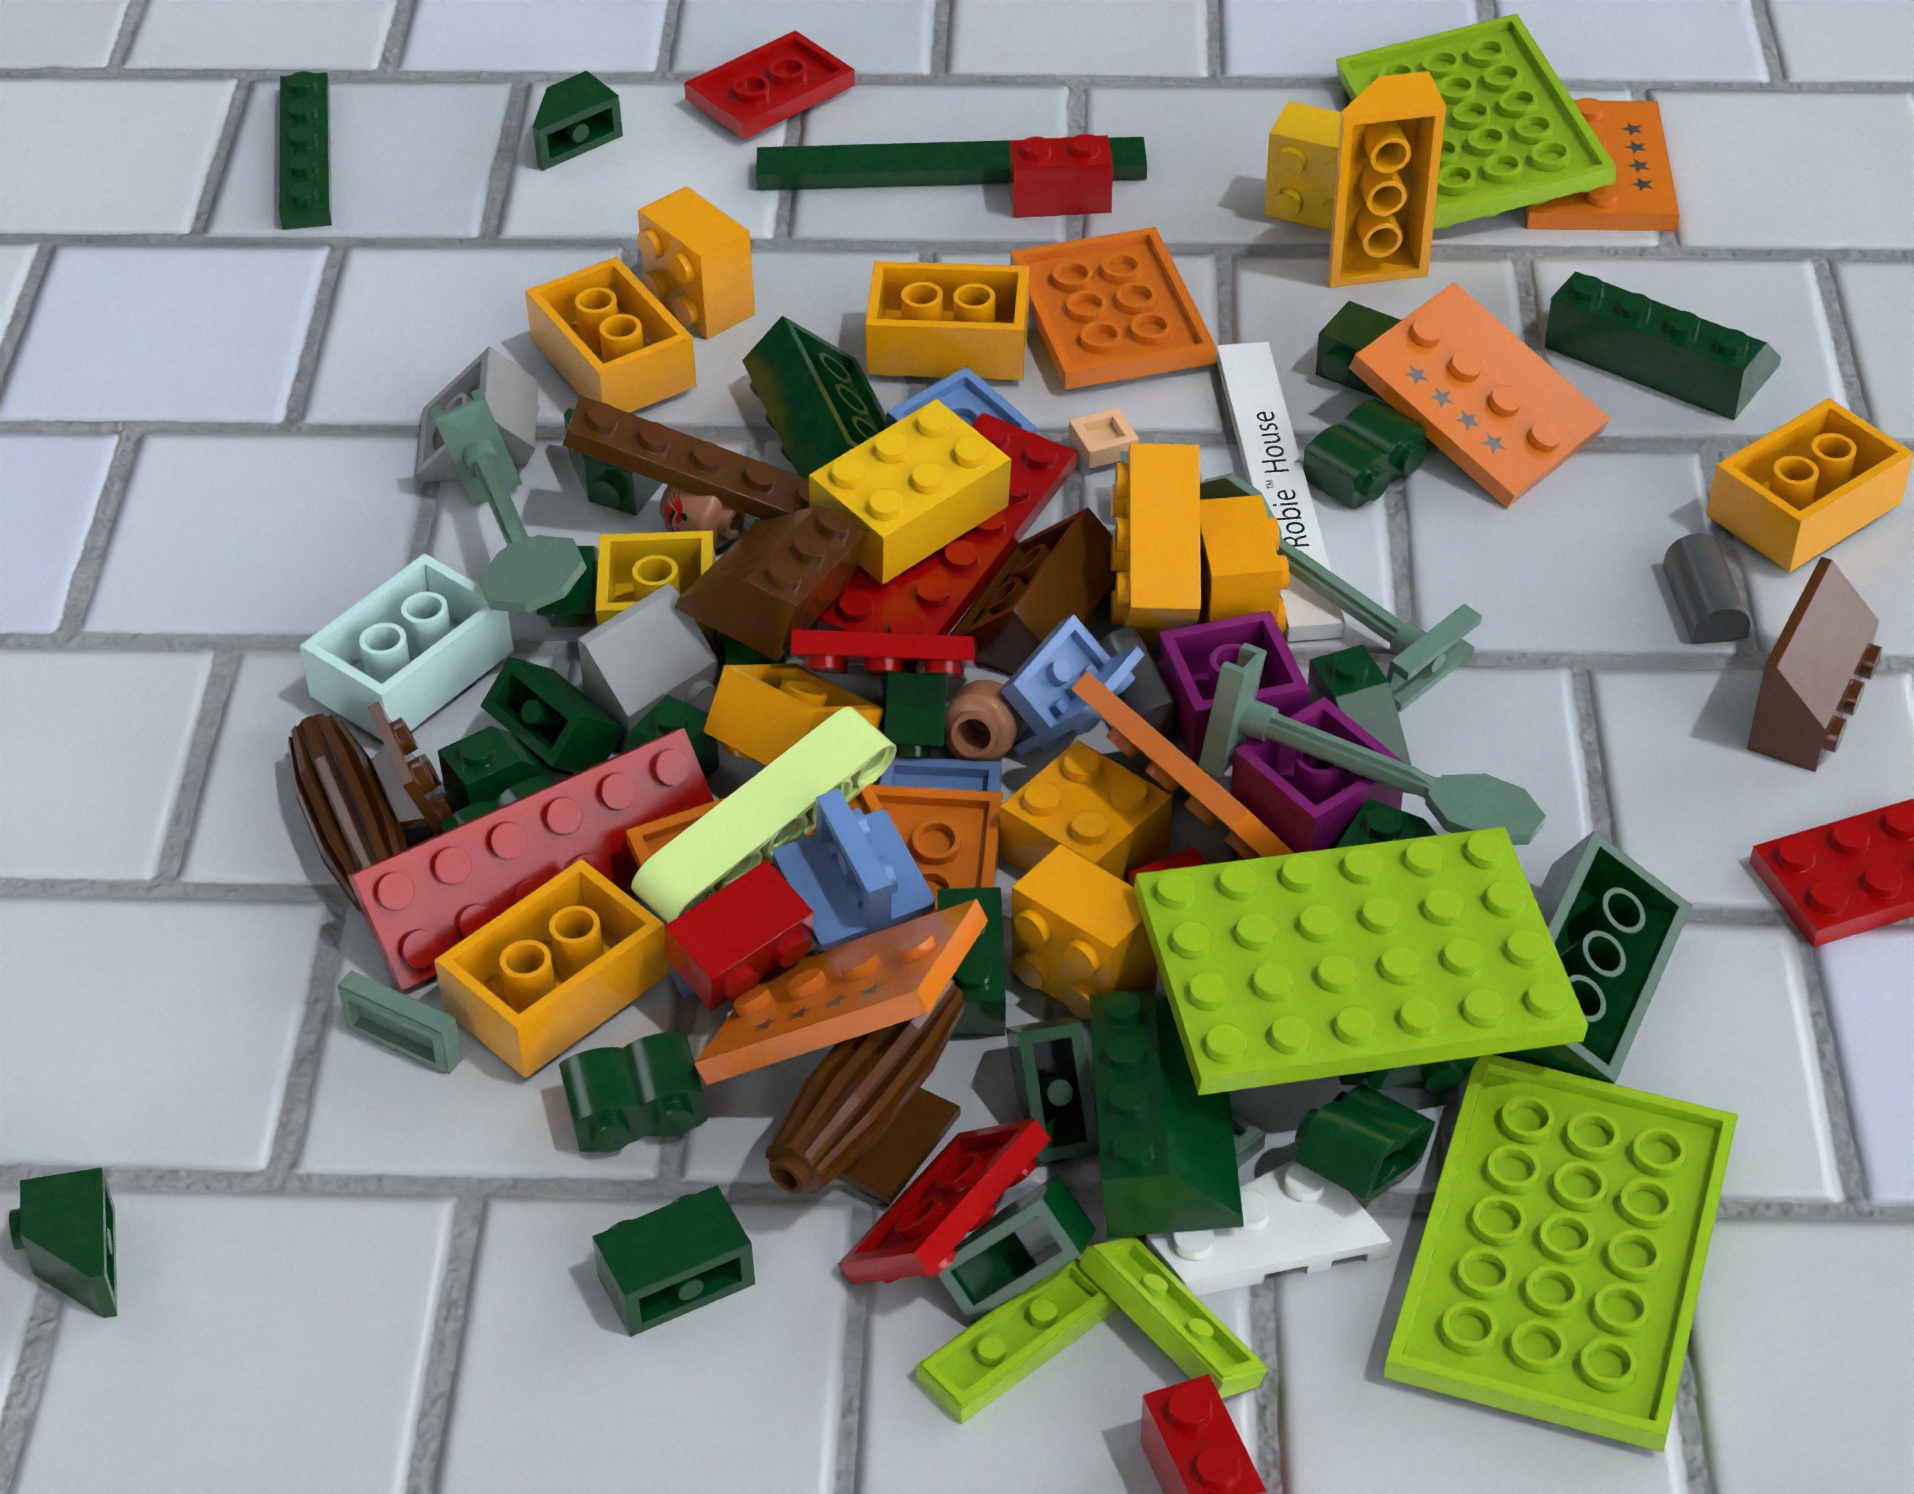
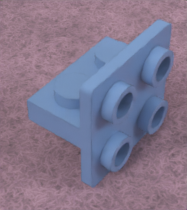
(1044, 684)
(853, 873)

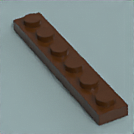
(684, 461)

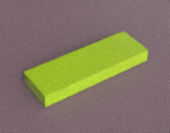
(1172, 1315)
(1013, 1341)

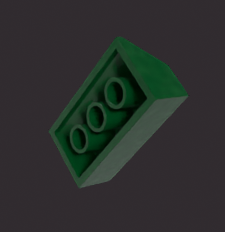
(1658, 345)
(812, 396)
(1614, 940)
(1161, 1144)

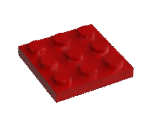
(883, 652)

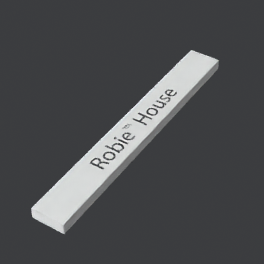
(1276, 470)

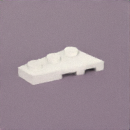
(1288, 1224)

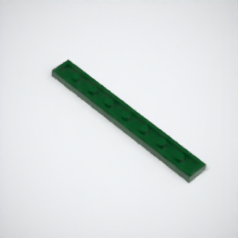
(912, 164)

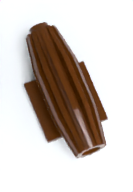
(359, 802)
(865, 1109)

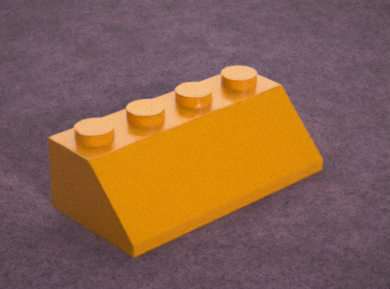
(1387, 181)

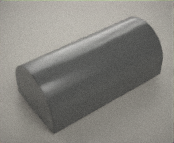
(1705, 590)
(1148, 691)

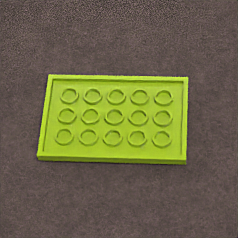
(1507, 119)
(1356, 960)
(1565, 1251)

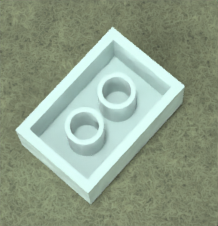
(406, 646)

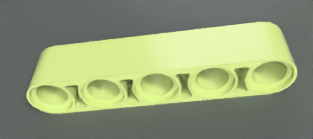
(764, 814)

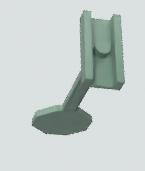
(529, 569)
(1421, 655)
(1456, 801)

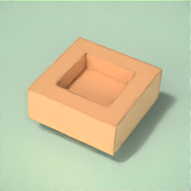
(1102, 437)

